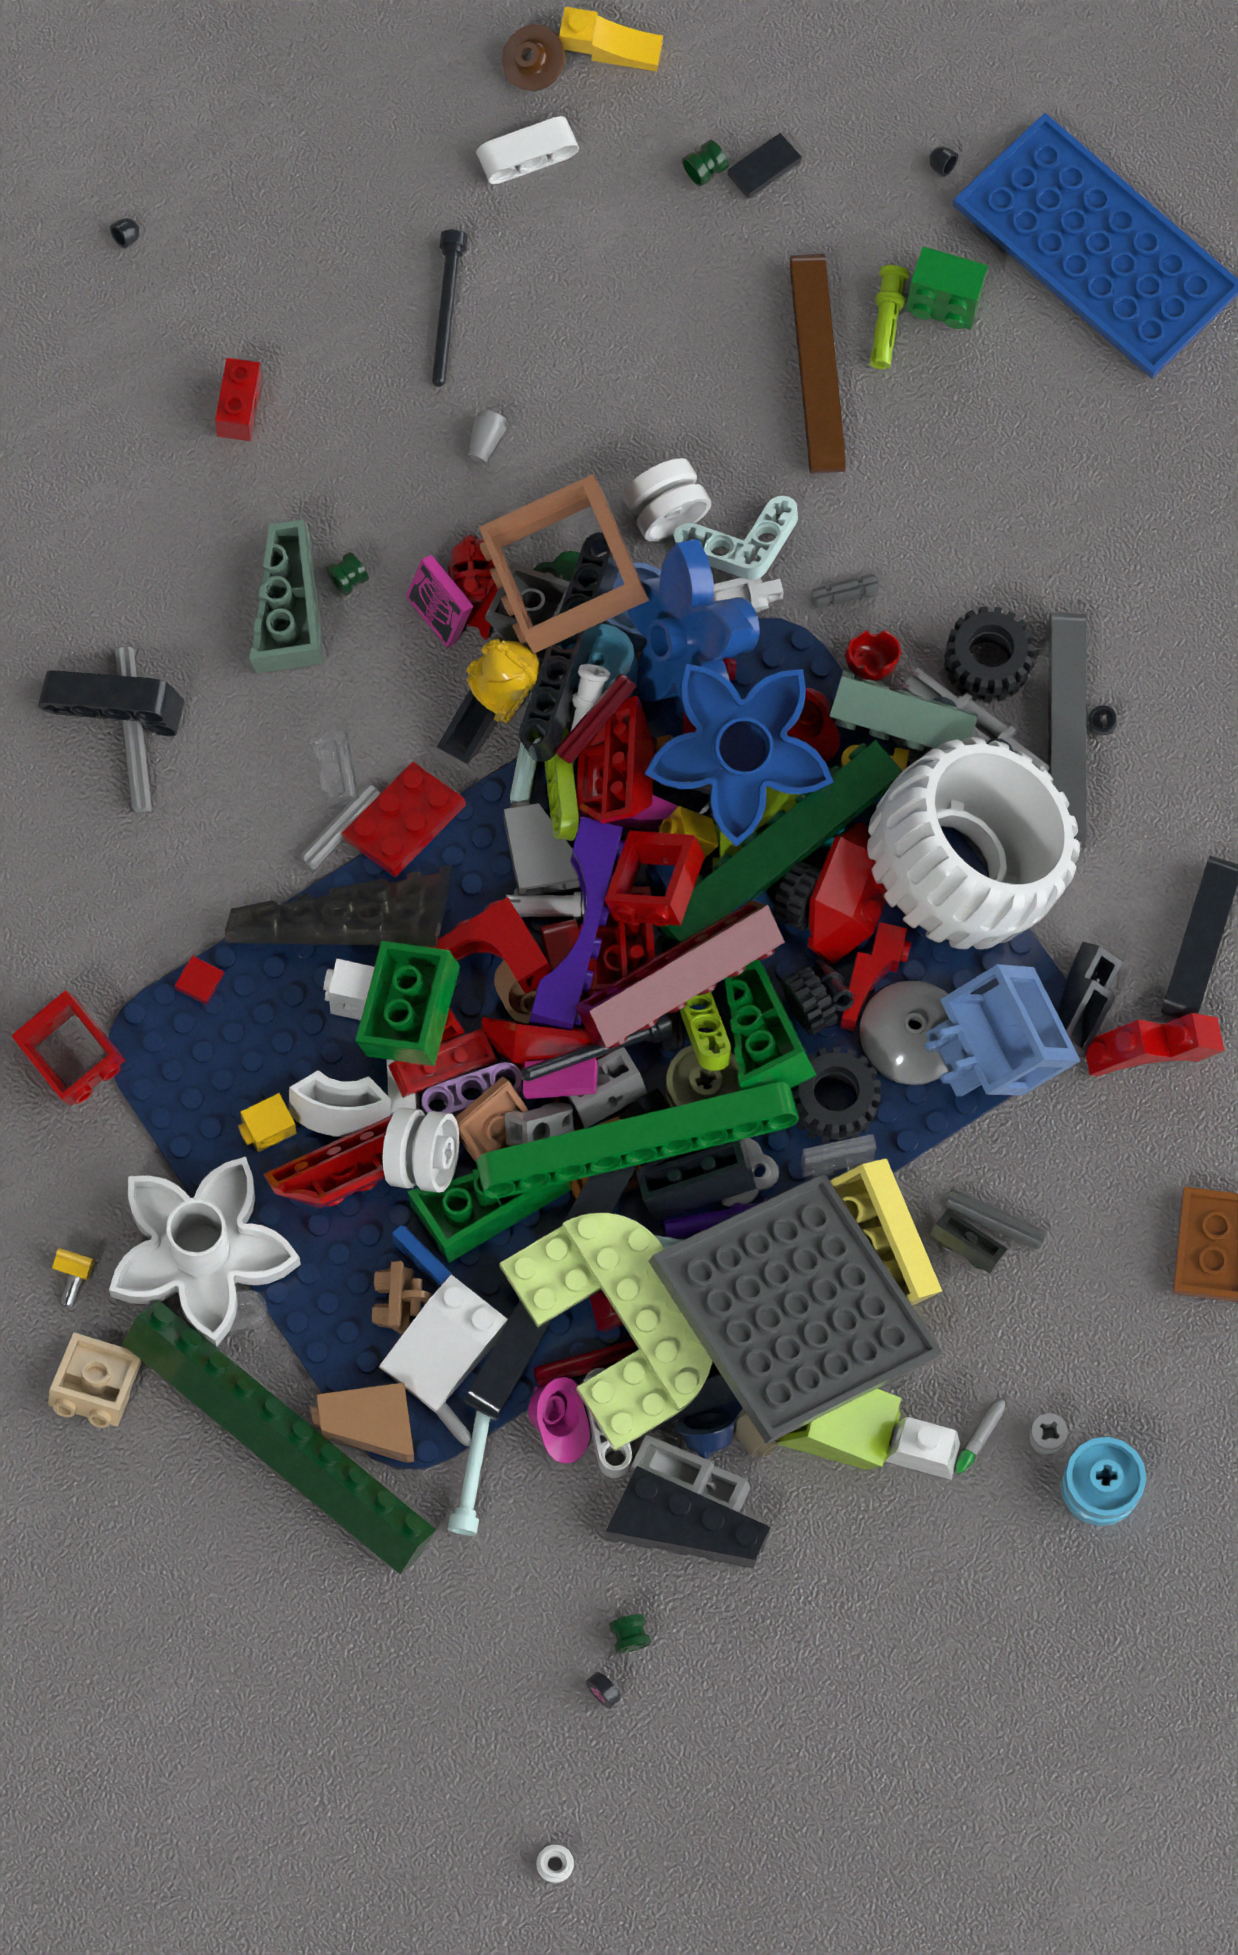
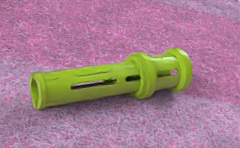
(889, 302)

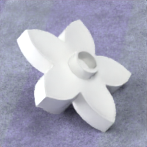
(200, 1247)

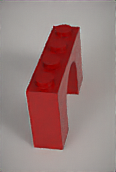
(500, 933)

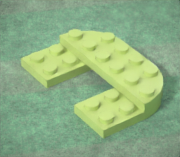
(613, 1256)

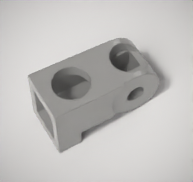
(539, 1123)

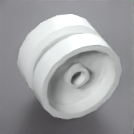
(666, 499)
(421, 1149)

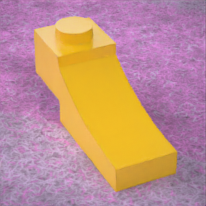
(608, 41)

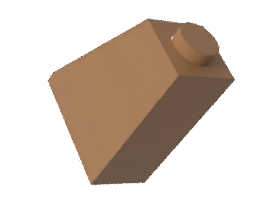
(367, 1420)

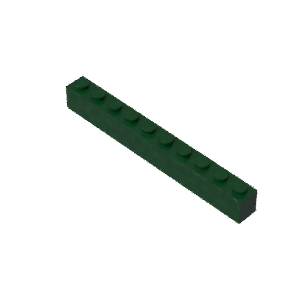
(279, 1436)

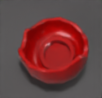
(873, 655)

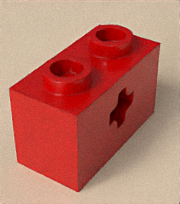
(238, 399)

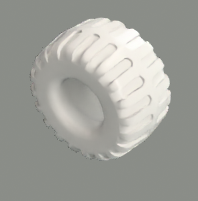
(1005, 811)

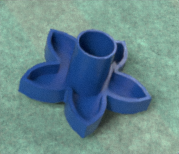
(686, 623)
(740, 747)

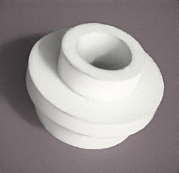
(561, 1853)

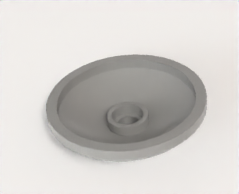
(890, 1042)

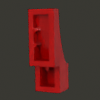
(887, 952)

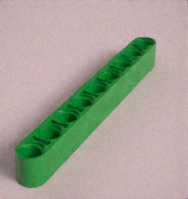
(637, 1140)

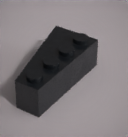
(684, 1522)

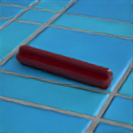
(595, 718)
(584, 1362)

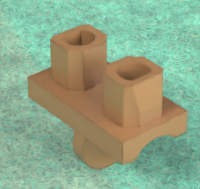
(404, 1297)

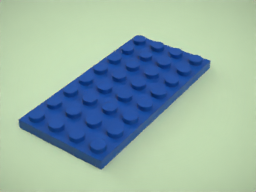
(1098, 245)

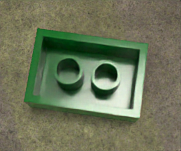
(407, 1003)

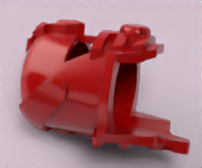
(473, 577)

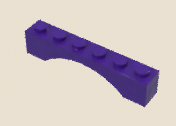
(592, 860)

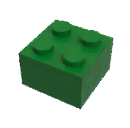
(946, 288)

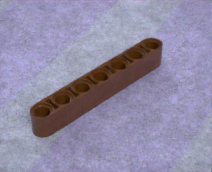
(817, 363)

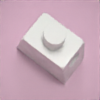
(924, 1447)

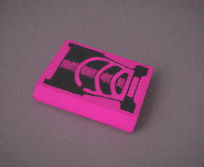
(439, 601)

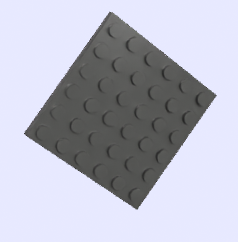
(795, 1308)

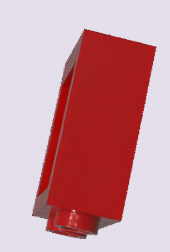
(659, 849)
(48, 1021)

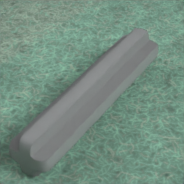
(332, 834)

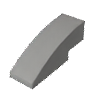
(692, 1472)

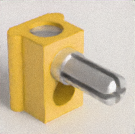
(77, 1267)

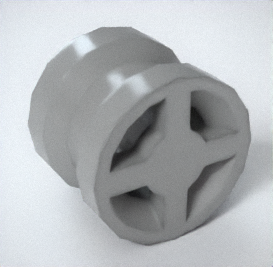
(1043, 1440)

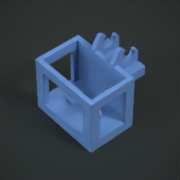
(1003, 1038)

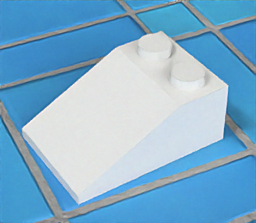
(444, 1343)

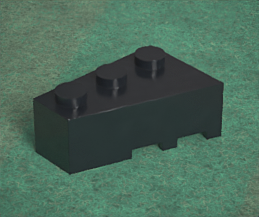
(695, 1179)

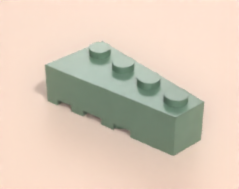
(288, 610)
(898, 714)

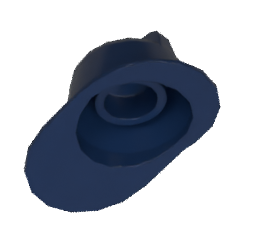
(710, 1429)

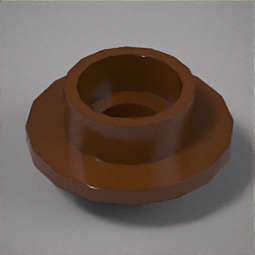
(543, 66)

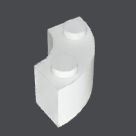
(337, 1106)

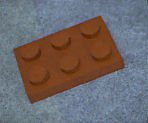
(1207, 1245)

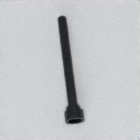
(453, 245)
(657, 1033)

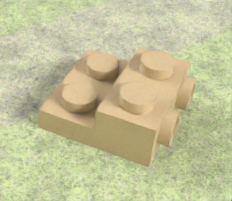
(94, 1381)

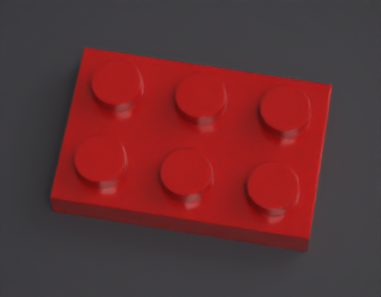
(404, 819)

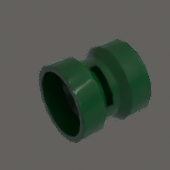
(705, 162)

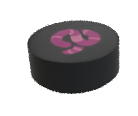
(603, 1690)

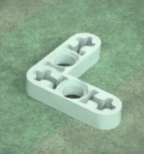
(744, 550)

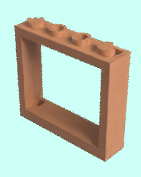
(538, 516)

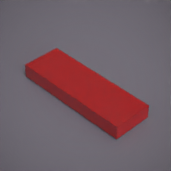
(453, 1060)

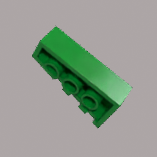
(763, 1033)
(466, 1218)

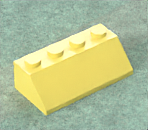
(885, 1220)

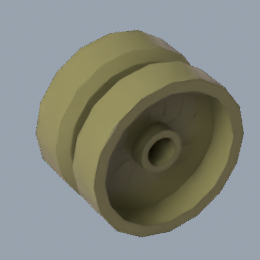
(687, 1077)

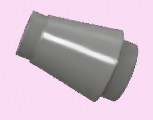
(485, 435)

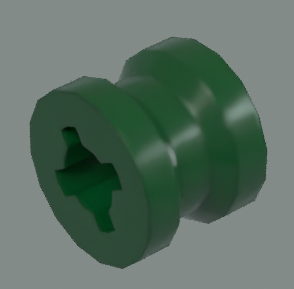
(347, 573)
(630, 1633)

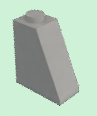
(537, 858)

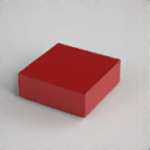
(199, 980)

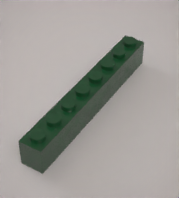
(787, 840)

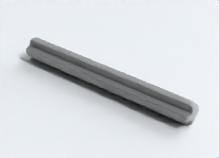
(134, 741)

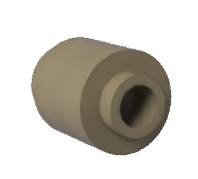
(750, 1437)

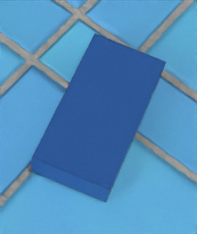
(420, 1256)

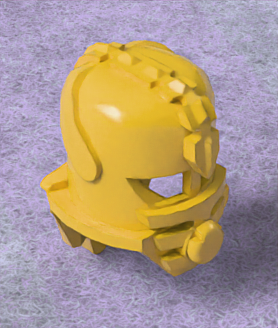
(503, 677)

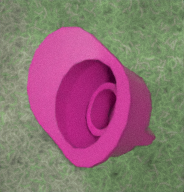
(561, 1419)

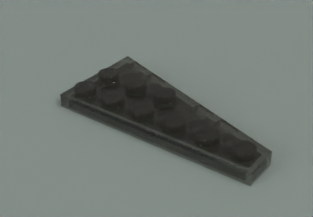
(351, 915)

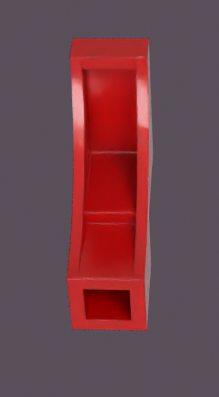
(1148, 1042)

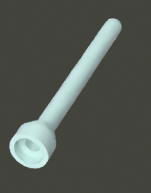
(464, 1516)

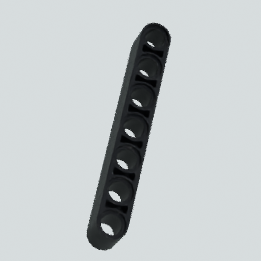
(567, 661)

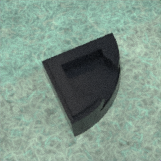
(643, 1104)

